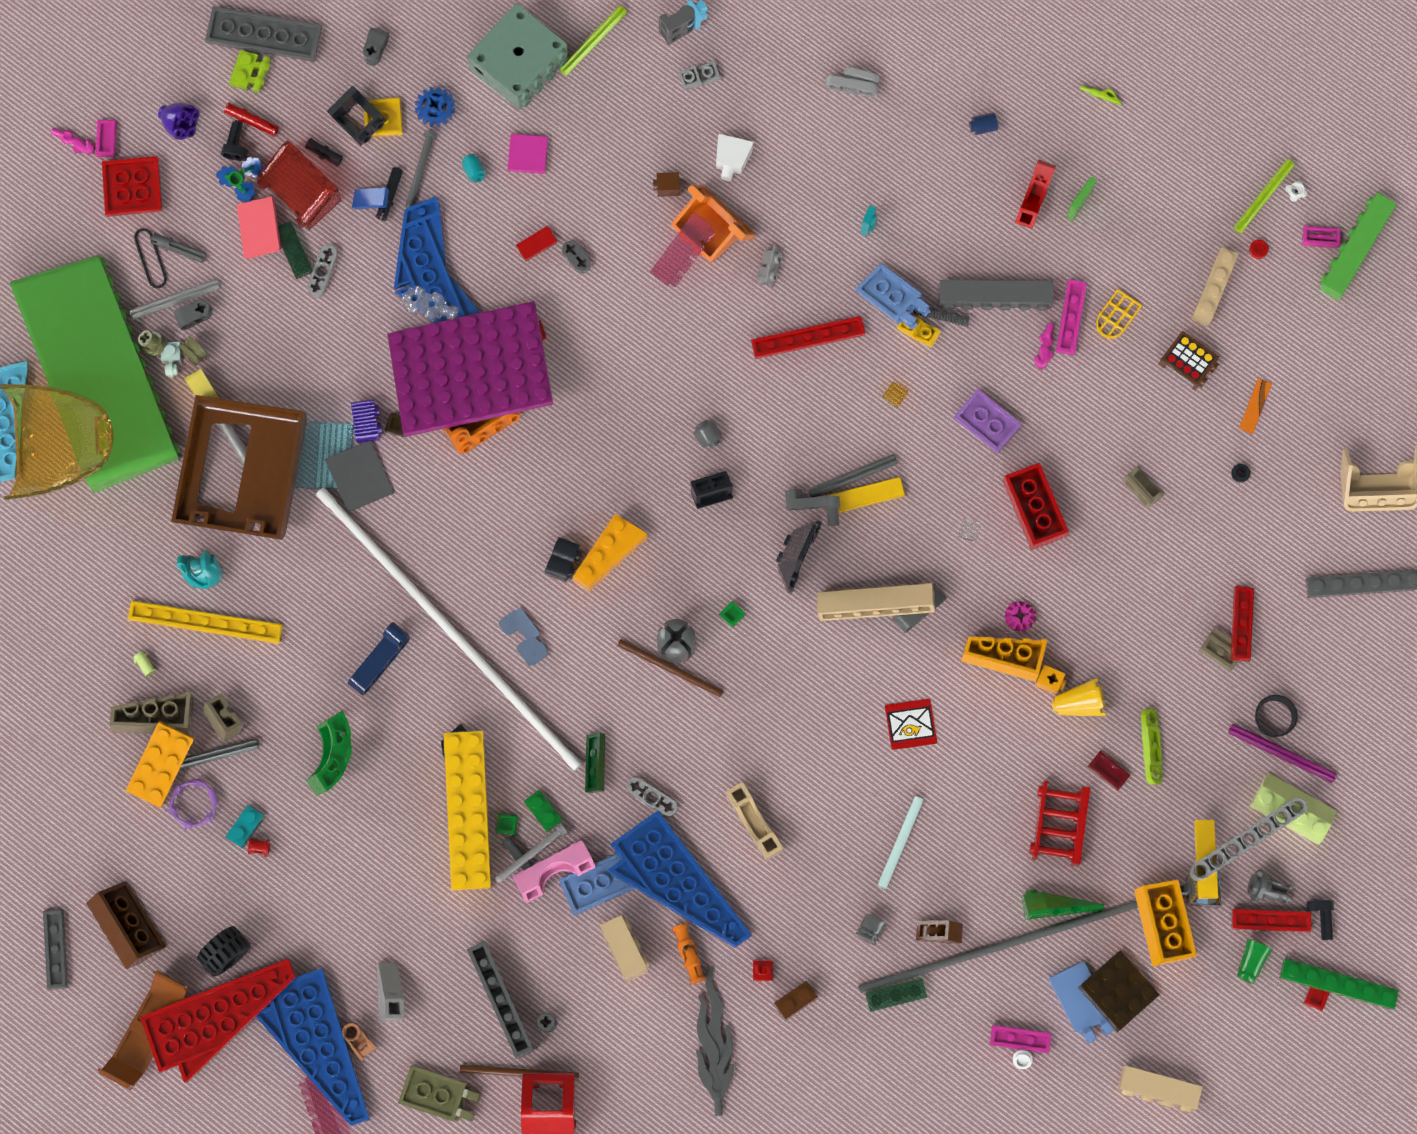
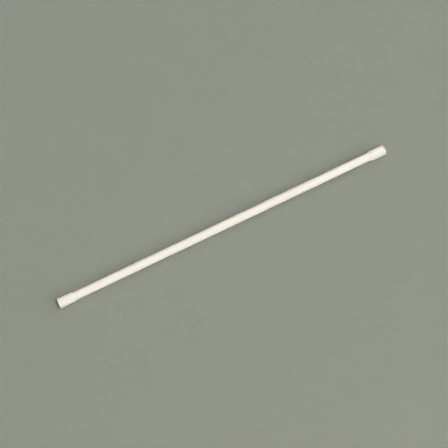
(567, 755)

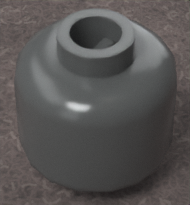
(707, 434)

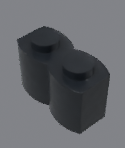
(562, 560)

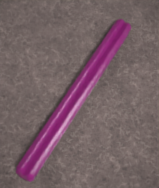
(1282, 753)

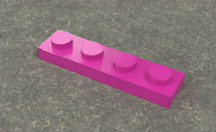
(1071, 317)

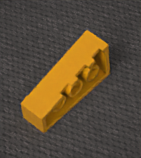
(612, 547)
(1006, 655)

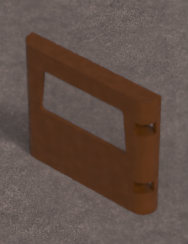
(267, 471)

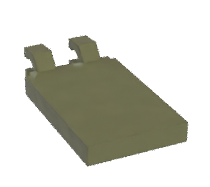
(437, 1095)

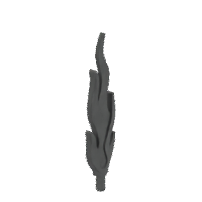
(717, 1052)

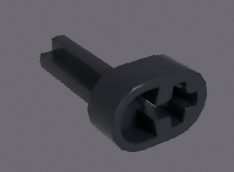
(231, 149)
(1325, 908)

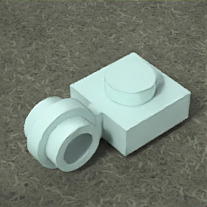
(170, 355)

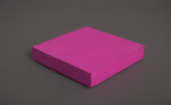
(527, 153)

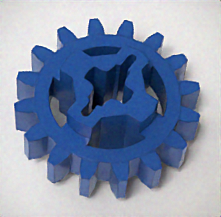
(440, 100)

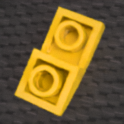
(922, 332)

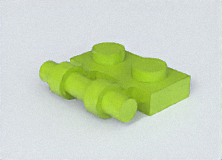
(244, 70)

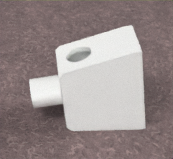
(732, 155)

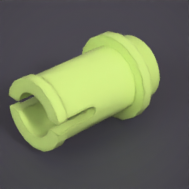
(144, 663)

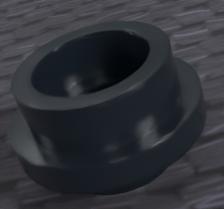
(1240, 467)

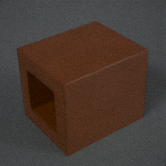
(667, 184)

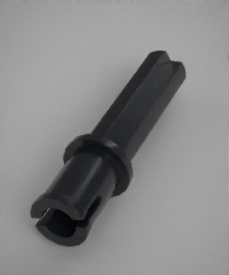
(392, 185)

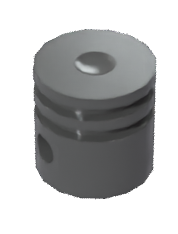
(871, 929)

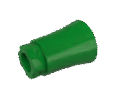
(1252, 960)

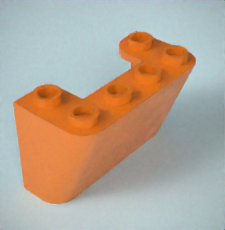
(469, 435)

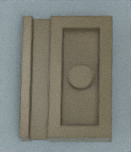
(1218, 649)

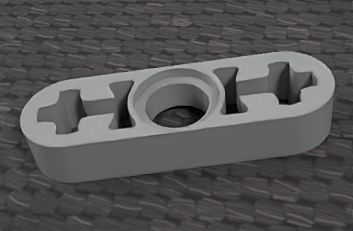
(851, 86)
(322, 257)
(637, 793)

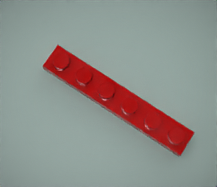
(808, 337)

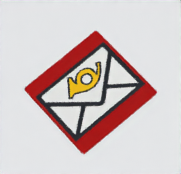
(910, 724)

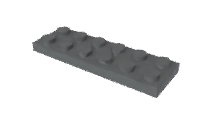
(263, 34)

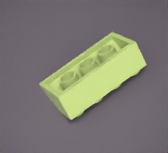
(1276, 793)

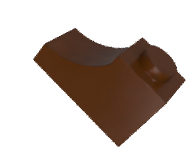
(939, 931)

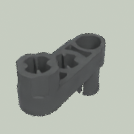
(795, 501)

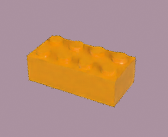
(1165, 923)

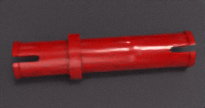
(251, 119)

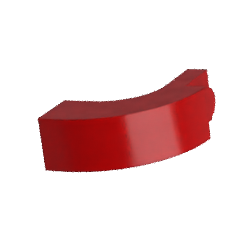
(1035, 194)

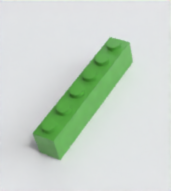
(1357, 246)

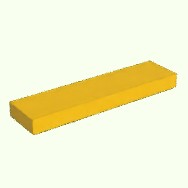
(870, 494)
(1204, 845)

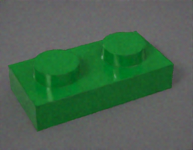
(543, 811)

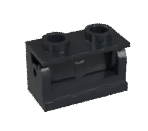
(711, 489)

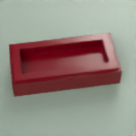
(1108, 770)

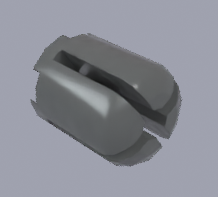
(674, 651)

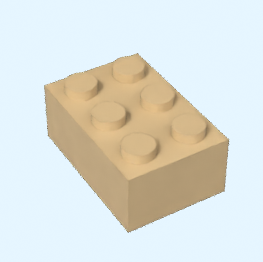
(624, 948)

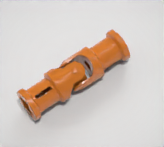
(689, 956)

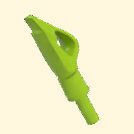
(1102, 94)

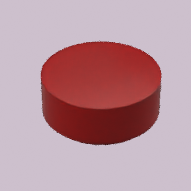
(1258, 249)

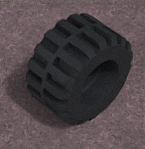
(223, 951)

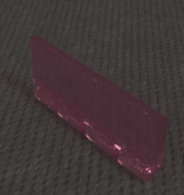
(685, 244)
(329, 1119)

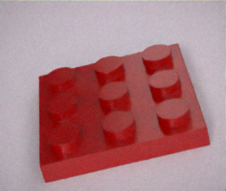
(131, 186)

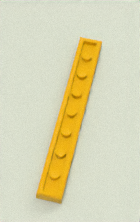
(205, 622)

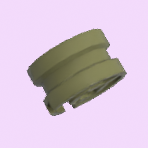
(192, 350)

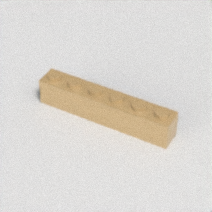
(875, 601)

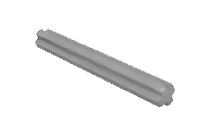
(174, 299)

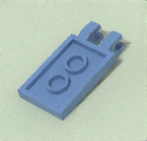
(892, 296)
(1075, 1004)

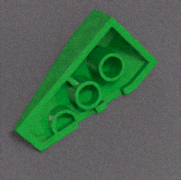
(1045, 905)

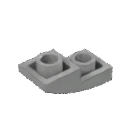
(699, 76)

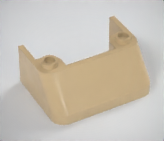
(1378, 491)

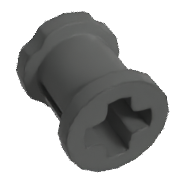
(551, 1027)

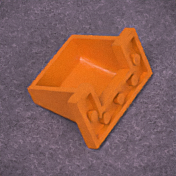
(724, 222)

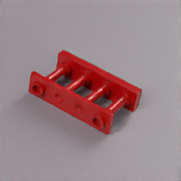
(1076, 835)

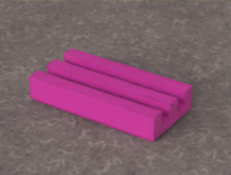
(1305, 236)

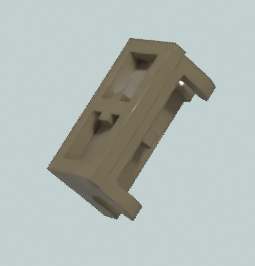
(1142, 487)

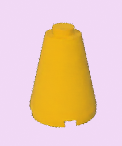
(1081, 700)

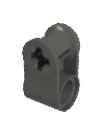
(375, 45)
(190, 315)

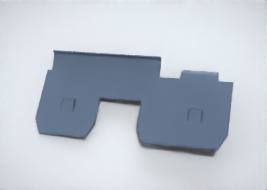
(529, 649)

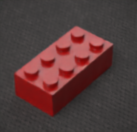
(1035, 506)

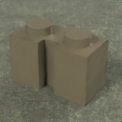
(223, 722)

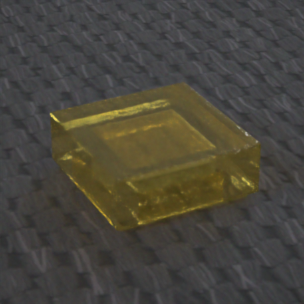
(895, 394)

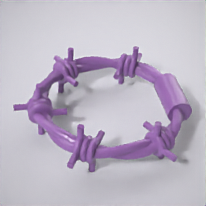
(213, 798)

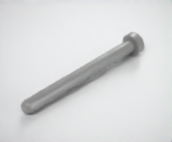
(560, 831)

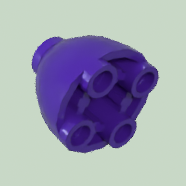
(179, 119)

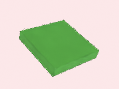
(1081, 198)

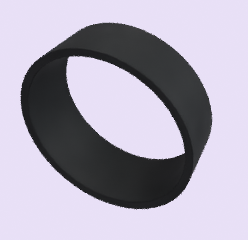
(1285, 701)

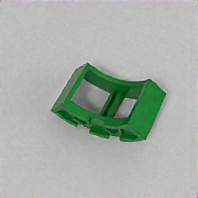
(335, 753)

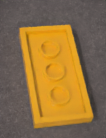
(160, 764)

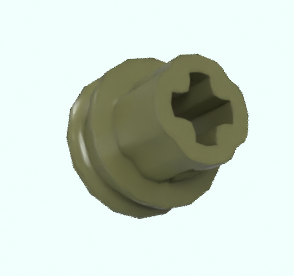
(152, 342)

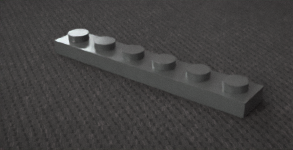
(1361, 584)

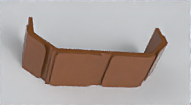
(134, 1051)

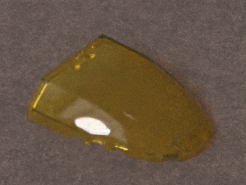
(56, 438)

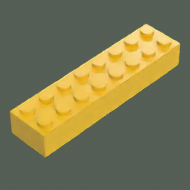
(467, 810)

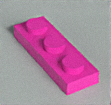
(1020, 1039)

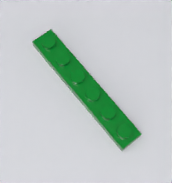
(1338, 984)

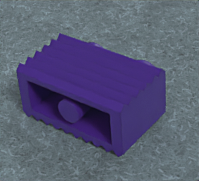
(365, 421)

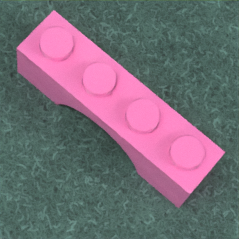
(572, 859)

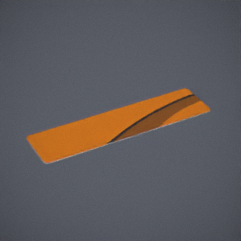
(1255, 406)

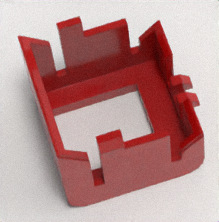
(548, 1120)

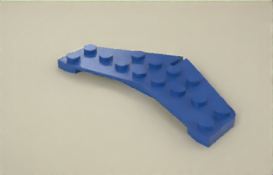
(423, 258)

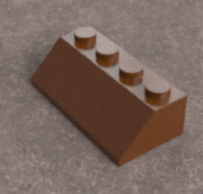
(125, 924)

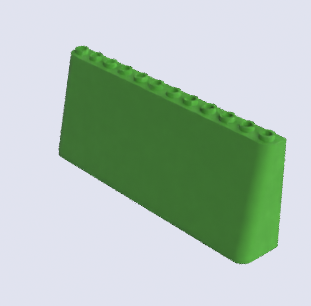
(91, 353)

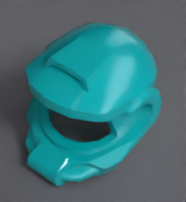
(206, 569)

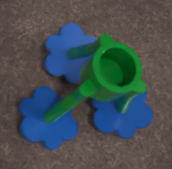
(231, 177)

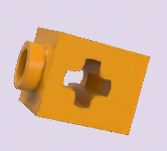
(1044, 676)

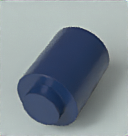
(983, 124)

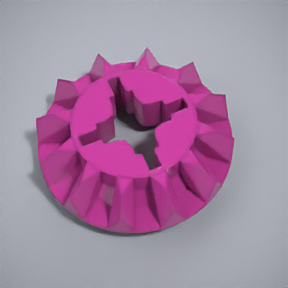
(1014, 622)

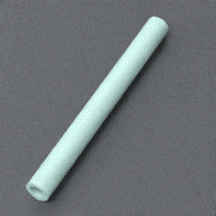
(900, 842)

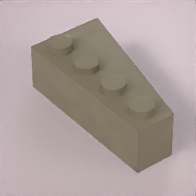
(144, 716)

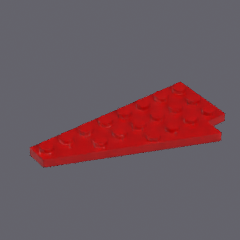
(200, 1026)

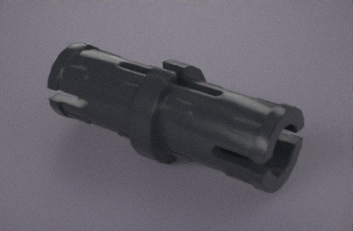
(324, 152)

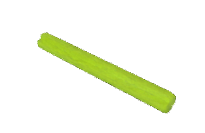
(593, 40)
(1265, 194)

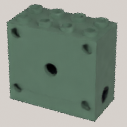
(518, 56)

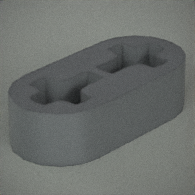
(578, 254)

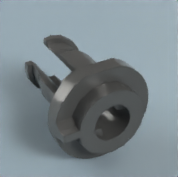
(1261, 886)

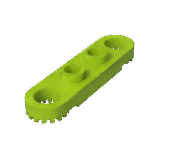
(1151, 746)

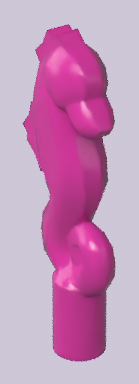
(79, 146)
(1044, 353)

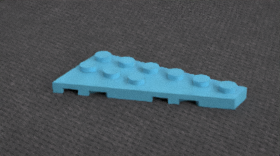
(9, 374)

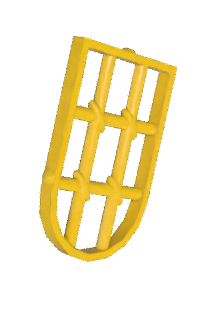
(1116, 308)

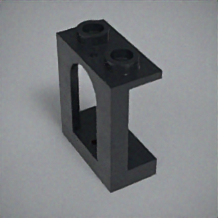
(344, 104)

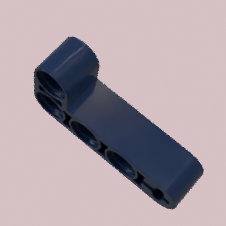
(379, 659)

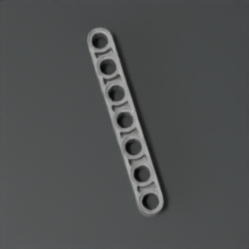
(1256, 834)

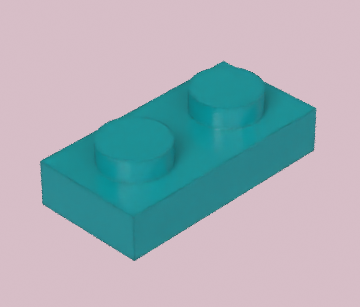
(869, 221)
(244, 826)

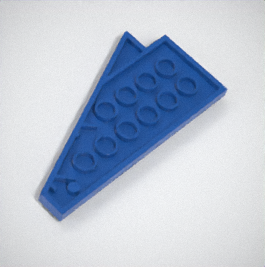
(667, 872)
(311, 1034)

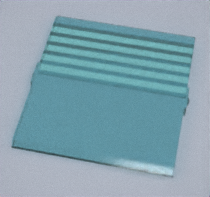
(319, 443)

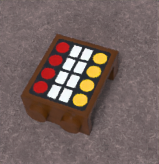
(1190, 359)

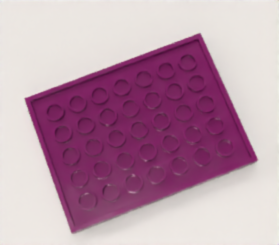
(469, 369)

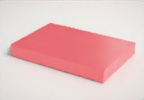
(259, 227)

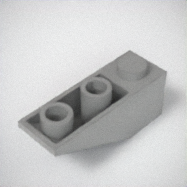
(389, 993)

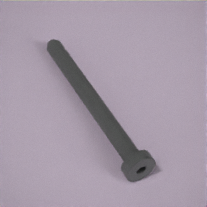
(430, 135)

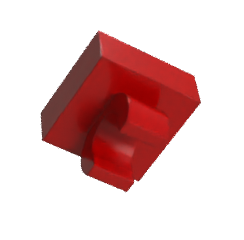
(762, 970)

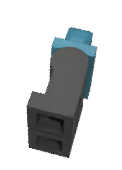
(683, 21)

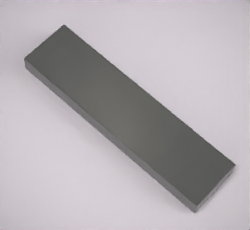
(55, 949)

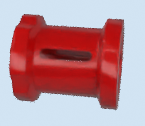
(259, 847)

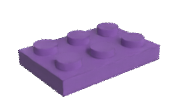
(987, 421)

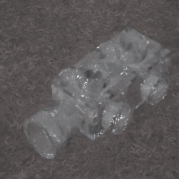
(422, 304)

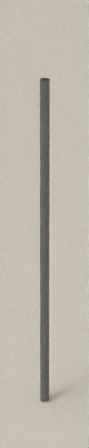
(998, 946)

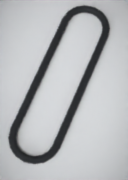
(142, 260)

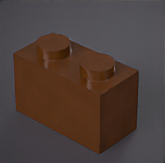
(795, 1000)

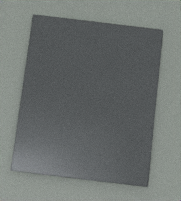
(359, 476)

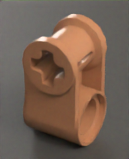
(358, 1042)

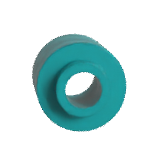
(473, 168)

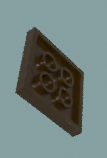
(1118, 991)

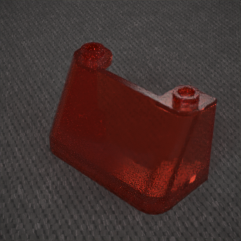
(299, 185)

